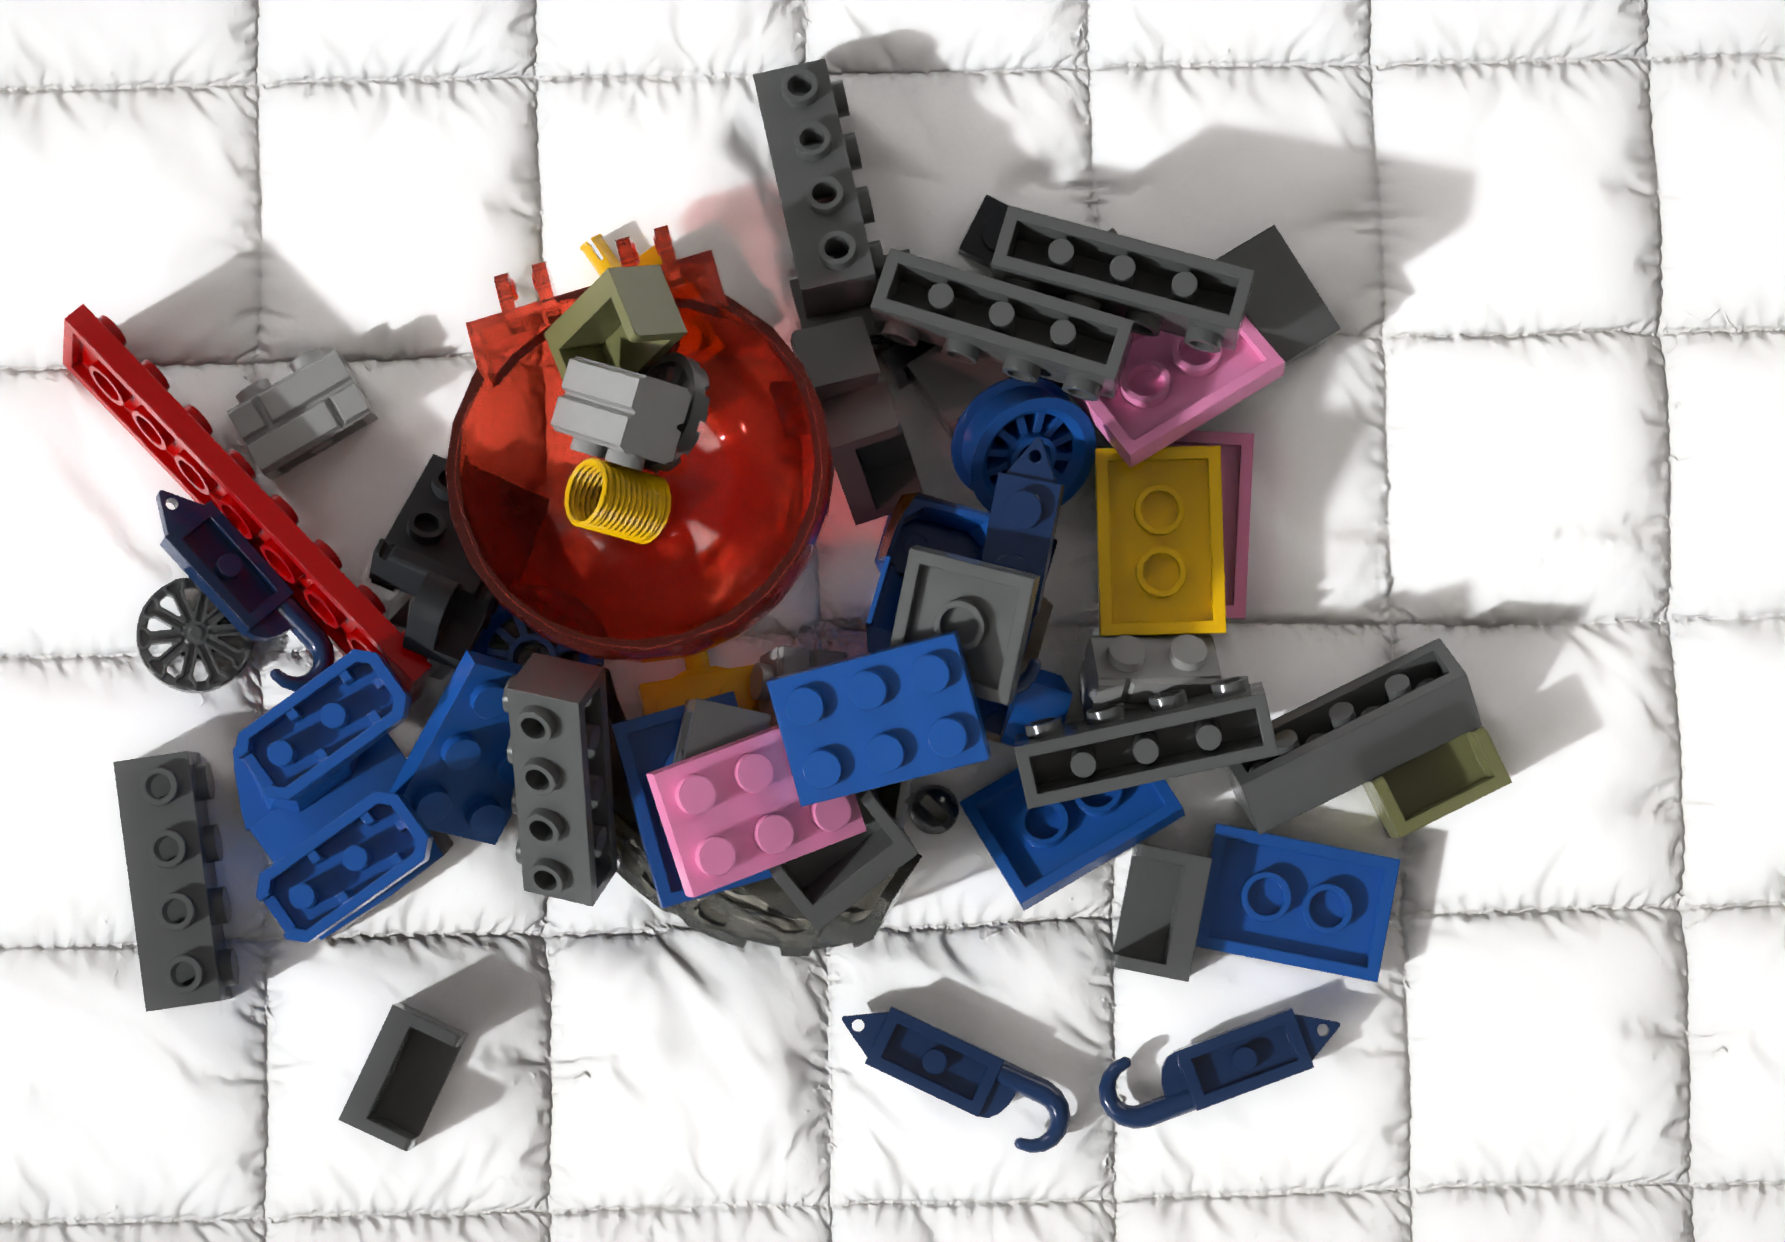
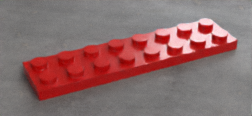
(185, 449)

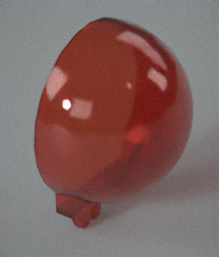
(741, 500)

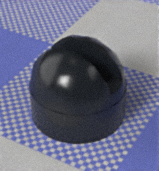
(924, 819)

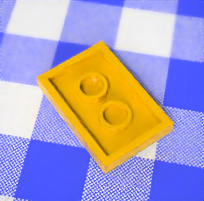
(1160, 543)

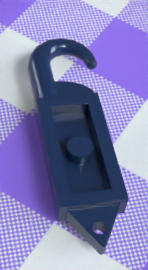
(1025, 527)
(239, 581)
(1221, 1067)
(956, 1071)

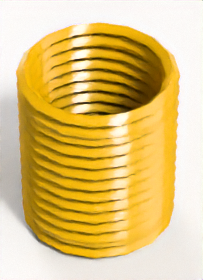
(617, 500)

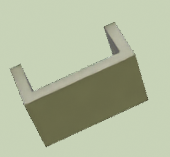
(619, 321)
(1437, 783)

